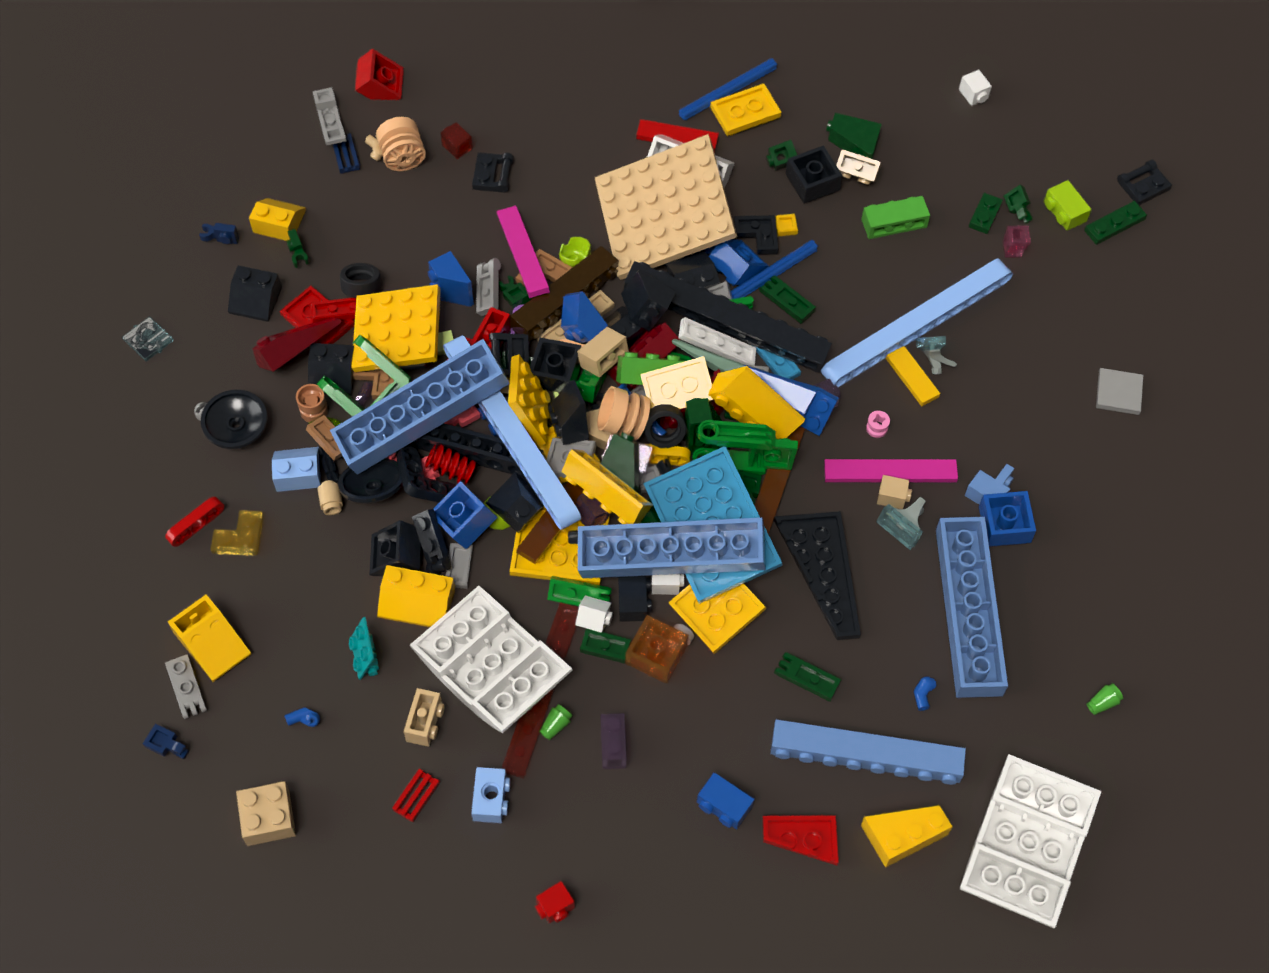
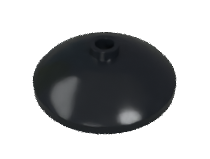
(234, 409)
(372, 484)

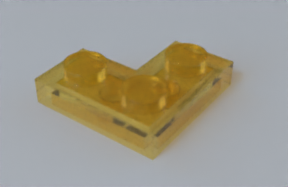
(240, 541)

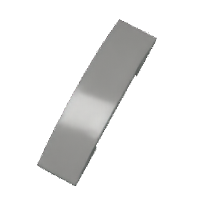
(329, 116)

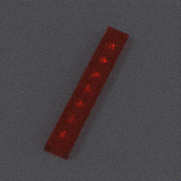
(530, 723)

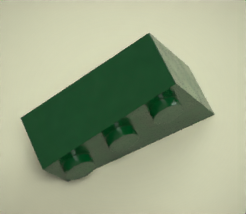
(696, 412)

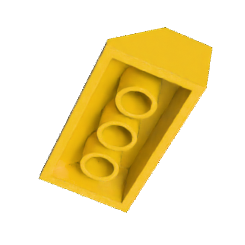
(754, 402)
(605, 487)

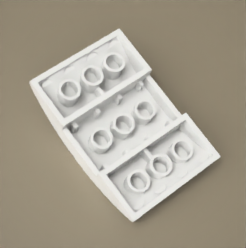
(489, 660)
(1030, 840)

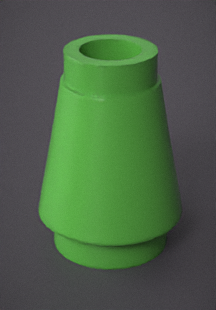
(1105, 699)
(555, 722)

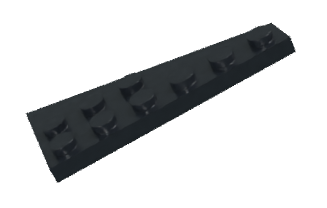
(822, 558)

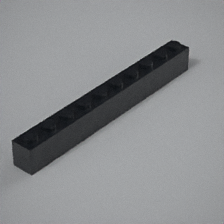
(740, 321)

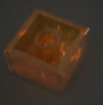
(656, 649)

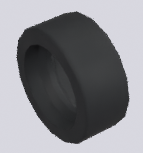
(359, 271)
(671, 439)

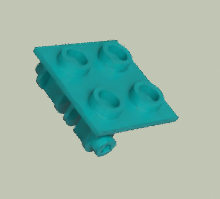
(363, 650)

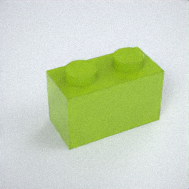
(1067, 205)

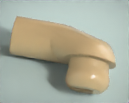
(372, 142)

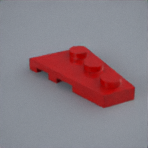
(803, 835)

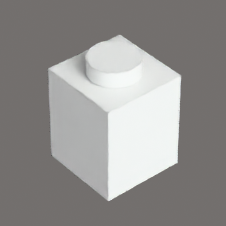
(975, 87)
(667, 584)
(594, 614)

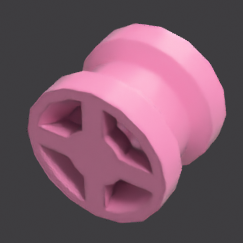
(874, 428)

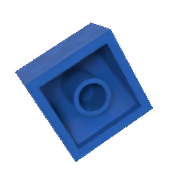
(736, 261)
(451, 279)
(580, 318)

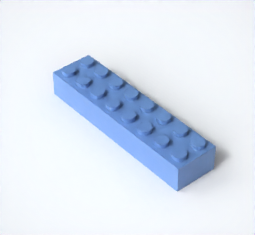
(419, 407)
(671, 548)
(971, 607)

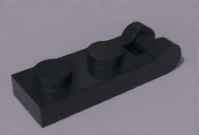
(432, 542)

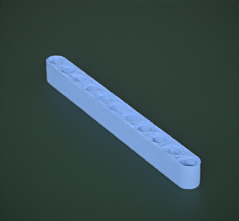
(916, 322)
(524, 451)

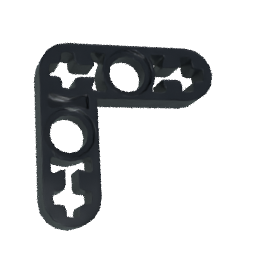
(422, 487)

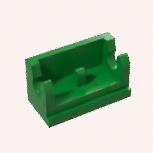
(590, 385)

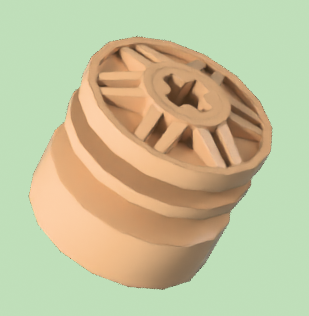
(400, 144)
(623, 412)

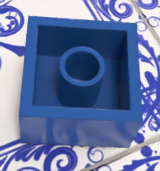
(463, 515)
(1008, 518)

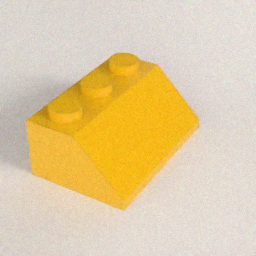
(414, 596)

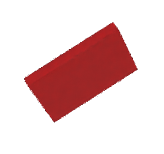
(299, 314)

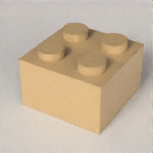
(265, 813)

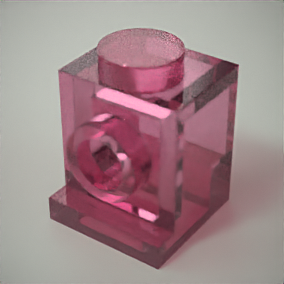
(1016, 240)

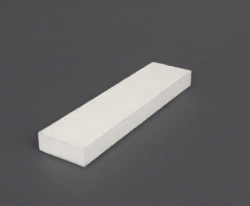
(716, 342)

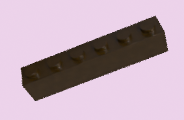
(547, 308)

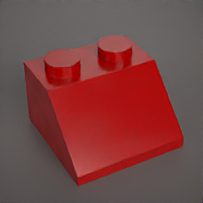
(379, 77)

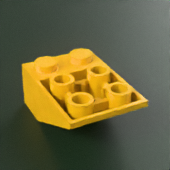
(209, 637)

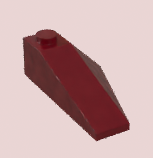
(283, 346)

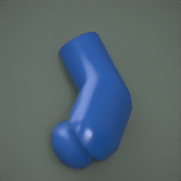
(921, 690)

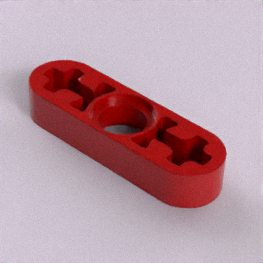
(194, 521)

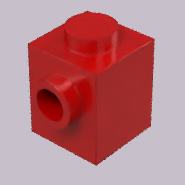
(554, 903)

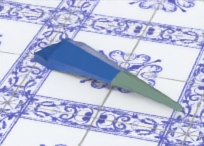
(808, 400)

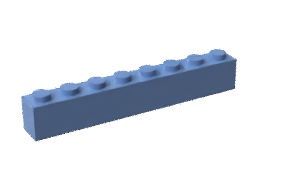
(868, 751)

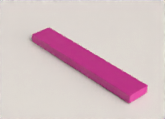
(522, 252)
(873, 470)

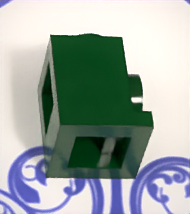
(783, 149)

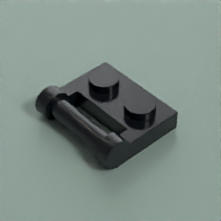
(486, 170)
(1147, 188)
(514, 345)

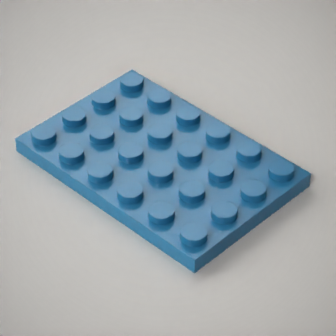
(709, 491)

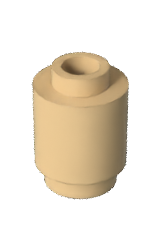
(330, 497)

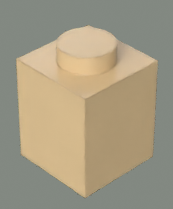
(894, 492)

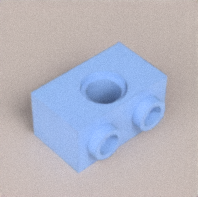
(487, 781)

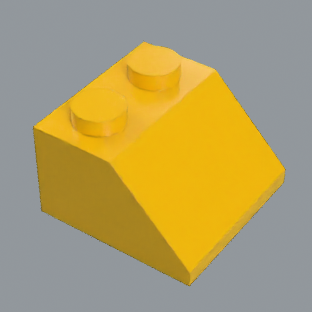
(275, 218)

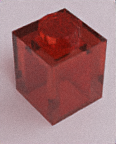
(456, 140)

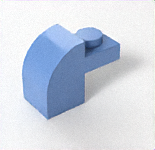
(985, 484)

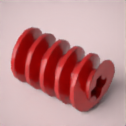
(450, 463)

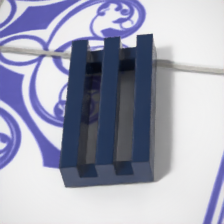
(349, 168)

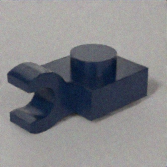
(222, 232)
(163, 740)

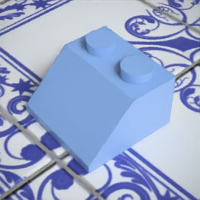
(296, 469)

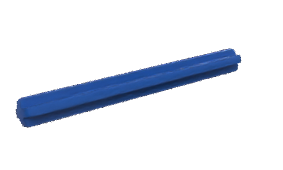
(728, 88)
(775, 269)

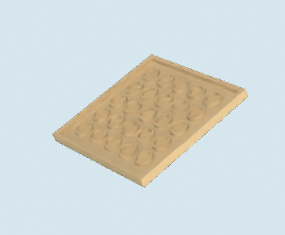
(665, 206)

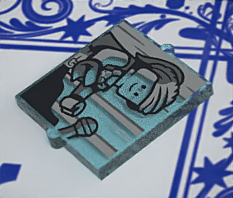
(147, 339)

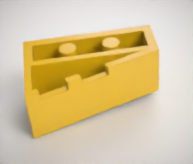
(905, 832)

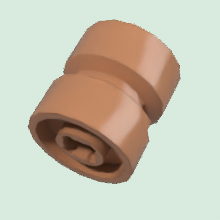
(311, 402)

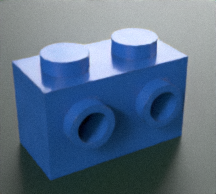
(724, 801)

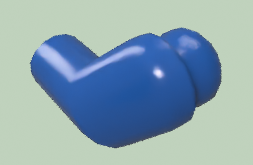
(304, 716)

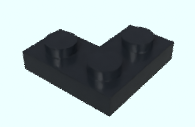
(761, 227)

